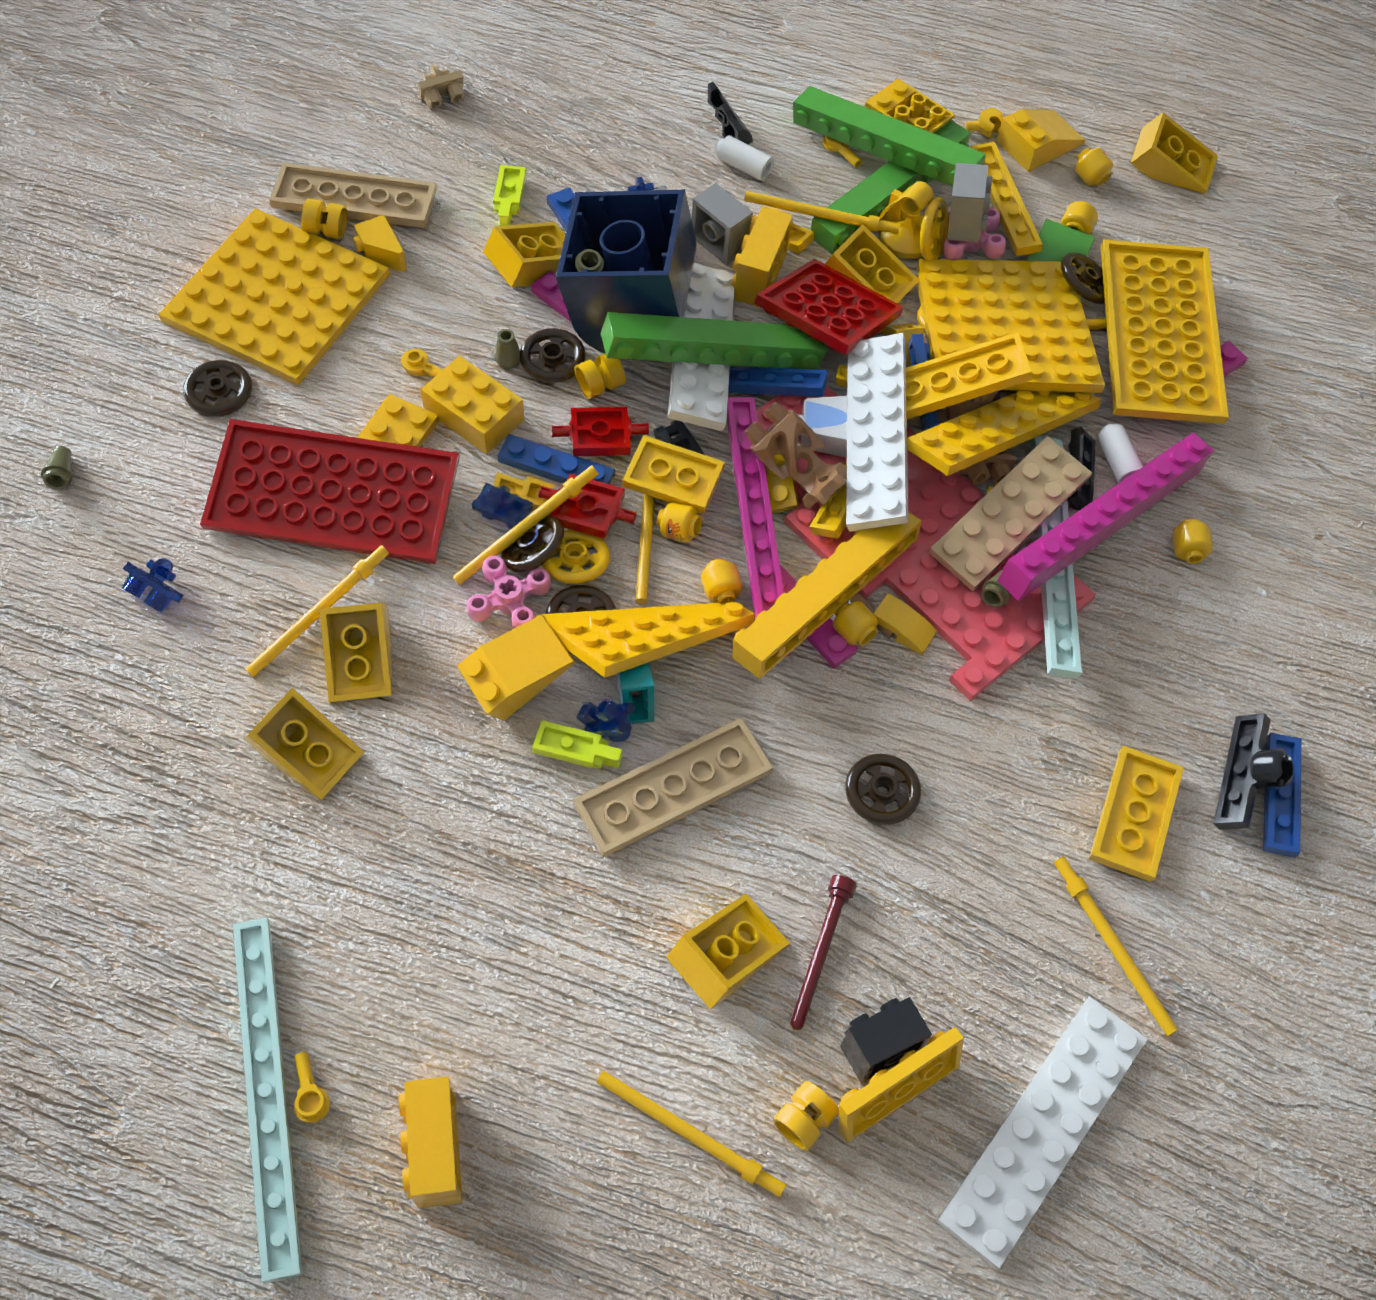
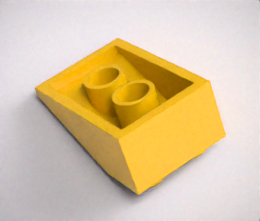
(1037, 137)
(1174, 155)
(525, 251)
(873, 265)
(357, 651)
(515, 667)
(304, 744)
(727, 950)

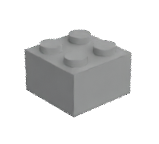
(969, 202)
(720, 222)

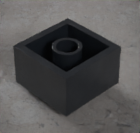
(884, 1038)

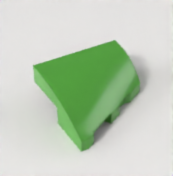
(1061, 240)

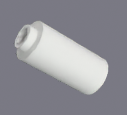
(745, 157)
(1119, 451)

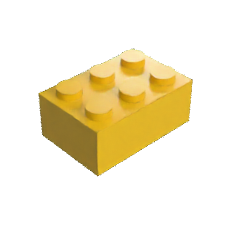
(761, 254)
(473, 404)
(431, 1142)

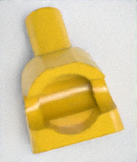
(989, 121)

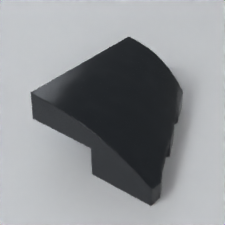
(726, 115)

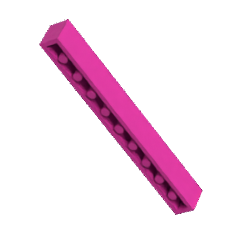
(1103, 517)

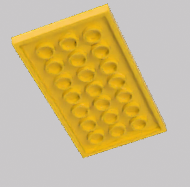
(1162, 332)

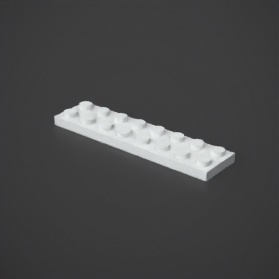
(700, 389)
(877, 434)
(1041, 1133)

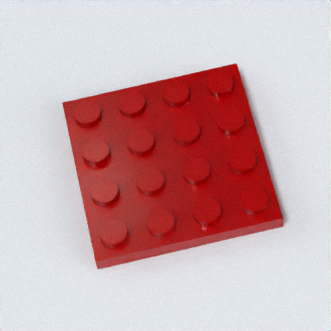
(828, 306)

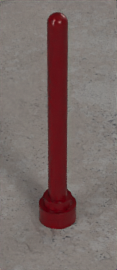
(841, 890)

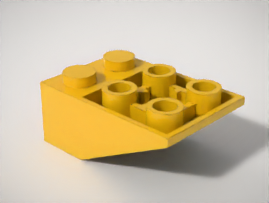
(910, 106)

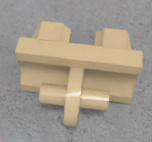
(439, 84)

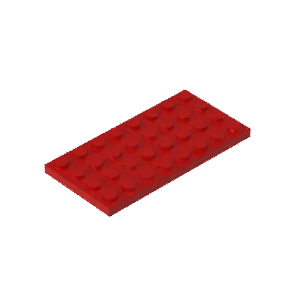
(331, 491)

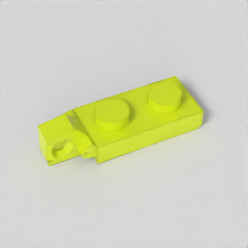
(509, 192)
(575, 746)

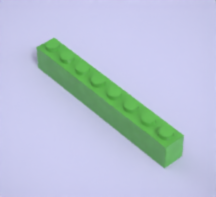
(882, 135)
(874, 194)
(709, 341)

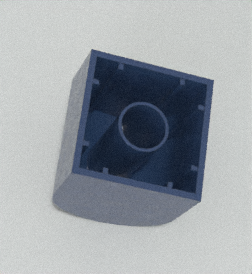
(645, 253)

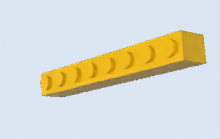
(820, 595)

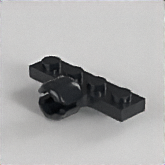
(1249, 770)

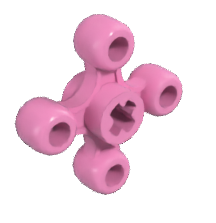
(993, 244)
(508, 592)

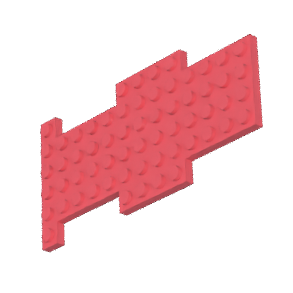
(981, 634)

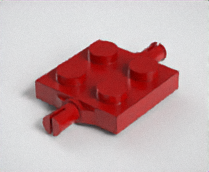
(600, 431)
(592, 509)

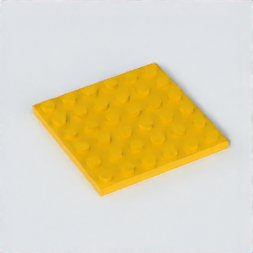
(275, 296)
(1045, 312)

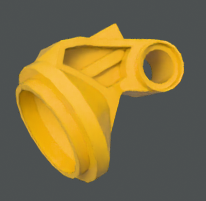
(905, 210)

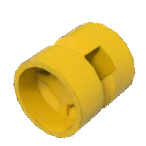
(315, 216)
(598, 375)
(797, 1124)

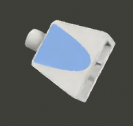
(829, 422)

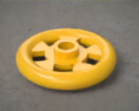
(934, 229)
(575, 556)

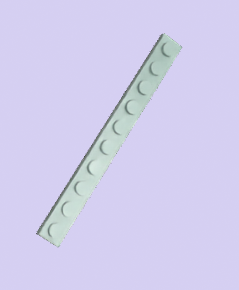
(1060, 607)
(266, 1103)

